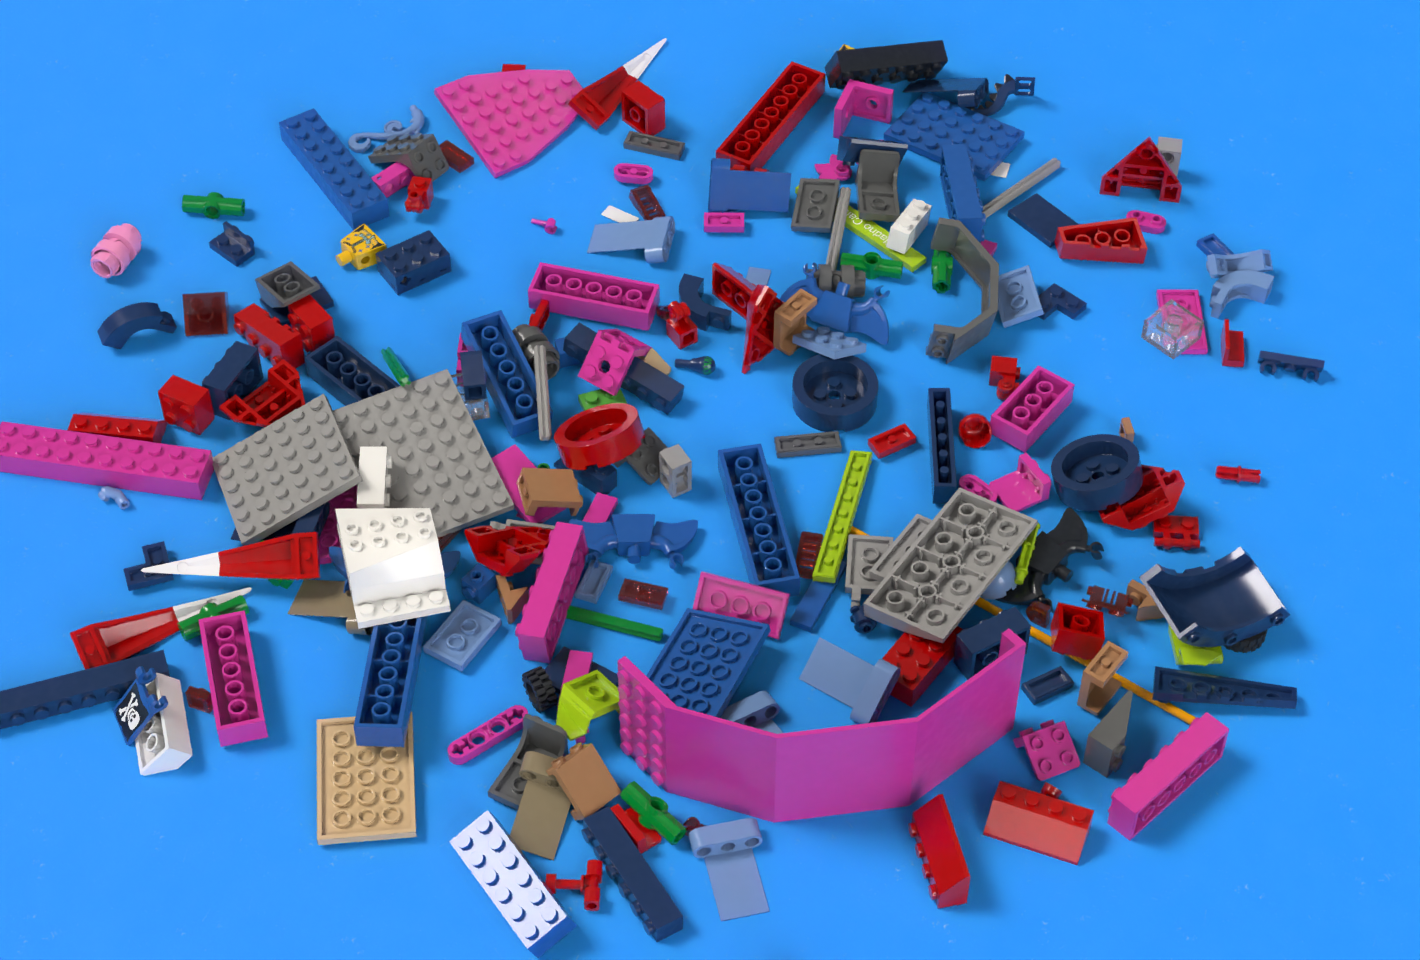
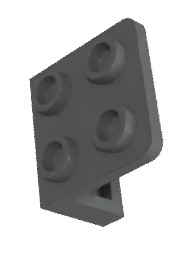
(646, 457)

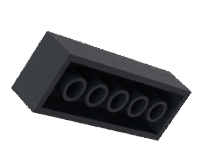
(886, 63)

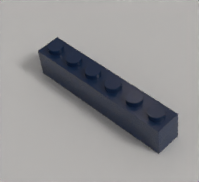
(641, 378)
(941, 445)
(633, 874)

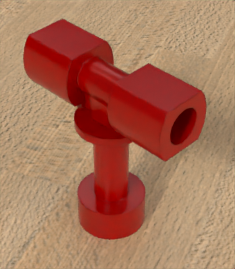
(587, 885)

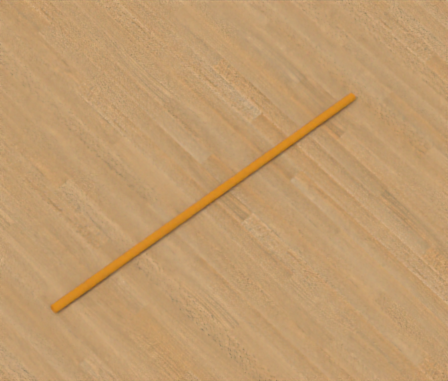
(1046, 639)

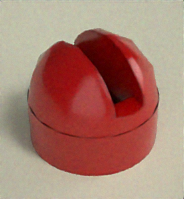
(1050, 790)

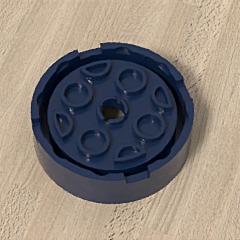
(827, 377)
(1089, 459)

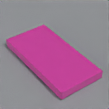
(1191, 301)
(509, 466)
(742, 601)

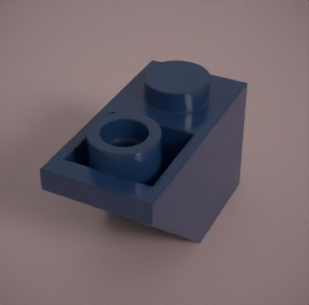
(473, 375)

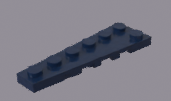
(1212, 689)

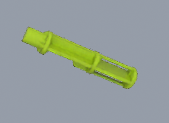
(1025, 555)

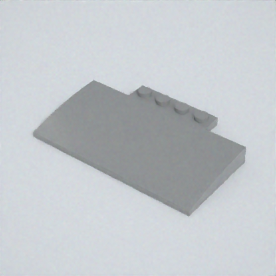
(944, 565)

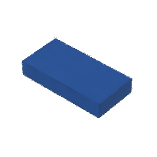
(1213, 245)

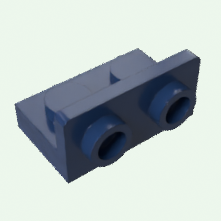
(233, 245)

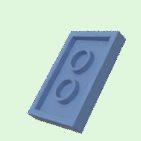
(1018, 297)
(829, 343)
(462, 635)

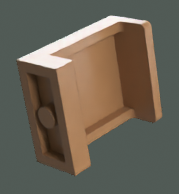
(791, 320)
(549, 489)
(1097, 680)
(584, 780)

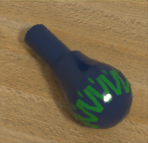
(703, 365)

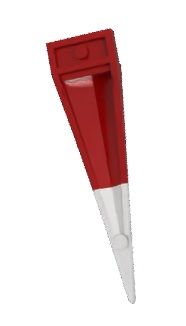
(602, 97)
(278, 558)
(130, 635)

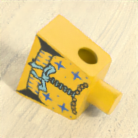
(360, 248)

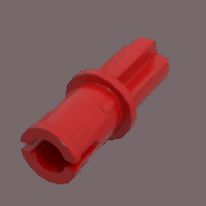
(1238, 474)

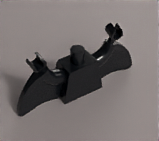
(1051, 558)

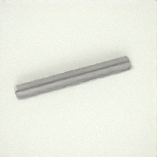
(542, 393)

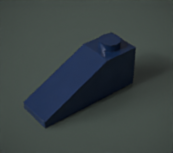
(593, 478)

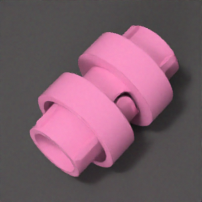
(116, 250)

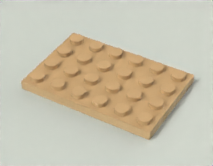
(363, 789)

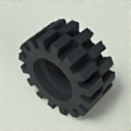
(539, 689)

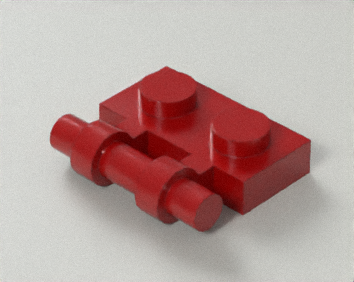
(1176, 532)

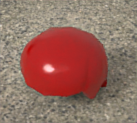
(975, 431)

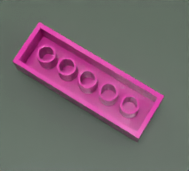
(595, 296)
(552, 592)
(233, 678)
(1167, 775)

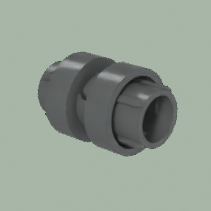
(829, 279)
(528, 338)

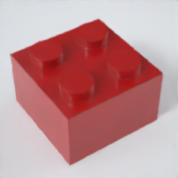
(643, 109)
(312, 322)
(186, 405)
(1077, 631)

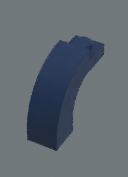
(702, 314)
(131, 319)

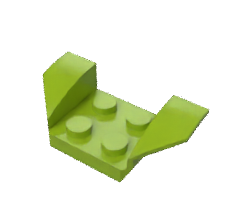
(1193, 655)
(585, 700)

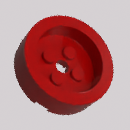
(599, 436)

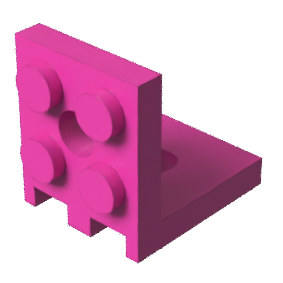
(856, 101)
(619, 351)

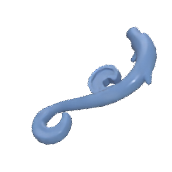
(390, 128)

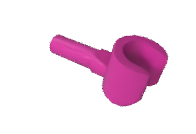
(549, 225)

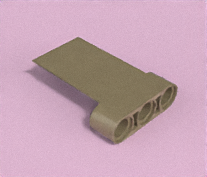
(327, 600)
(541, 808)

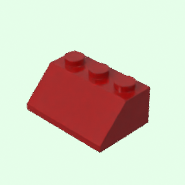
(731, 288)

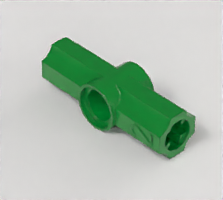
(213, 205)
(873, 265)
(942, 270)
(190, 627)
(653, 813)

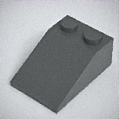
(285, 285)
(1107, 739)

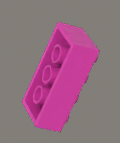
(1031, 408)

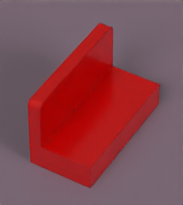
(1232, 346)
(640, 835)

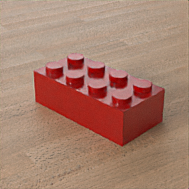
(919, 663)

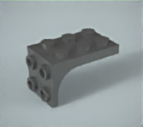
(417, 152)
(877, 185)
(536, 737)

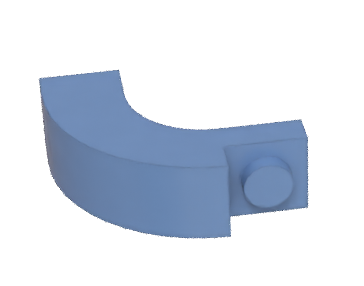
(1257, 260)
(1239, 284)

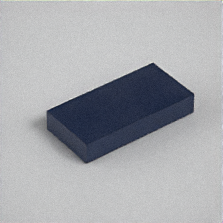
(1047, 685)

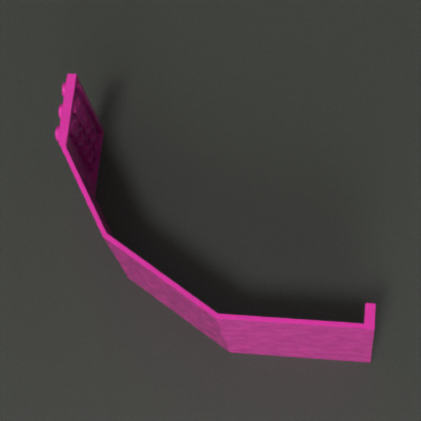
(818, 768)

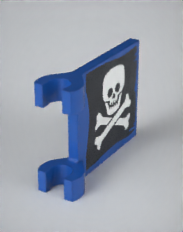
(137, 706)

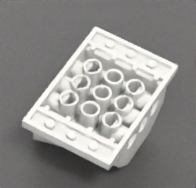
(392, 564)

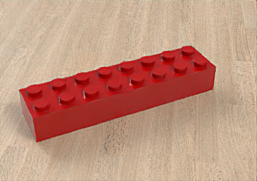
(773, 117)

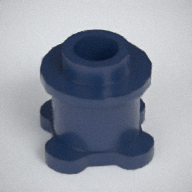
(862, 623)

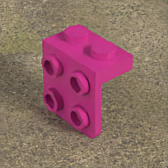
(1024, 486)
(1049, 749)

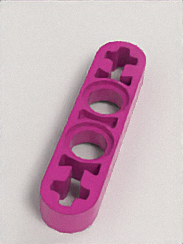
(485, 731)

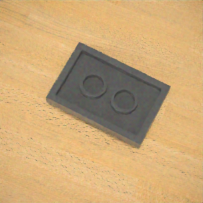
(815, 205)

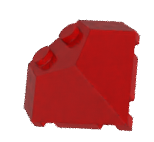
(1143, 169)
(759, 325)
(270, 401)
(1153, 500)
(507, 549)

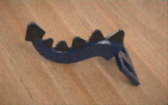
(1009, 87)

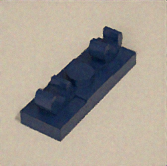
(1290, 363)

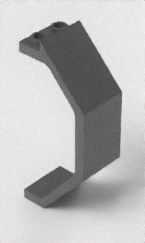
(984, 270)

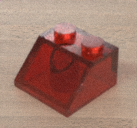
(206, 313)

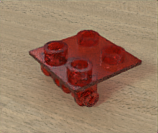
(1095, 602)

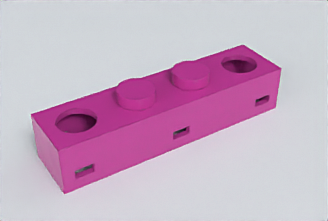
(393, 178)

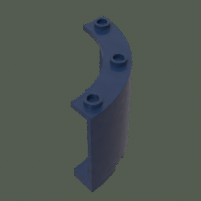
(1217, 602)

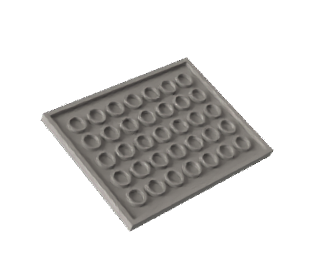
(433, 449)

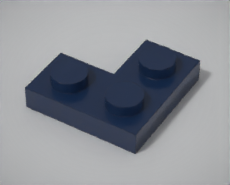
(1060, 299)
(154, 555)

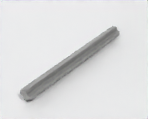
(1020, 187)
(838, 227)

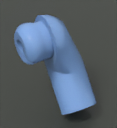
(116, 494)

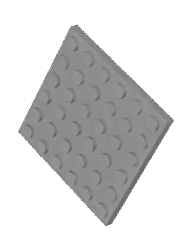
(285, 470)

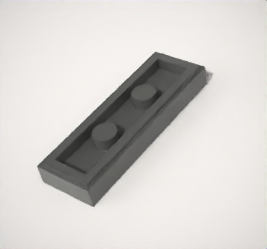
(654, 145)
(807, 444)

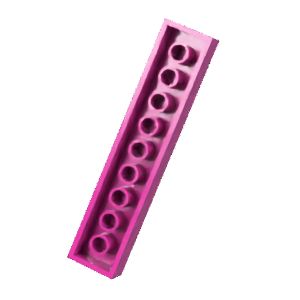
(105, 460)

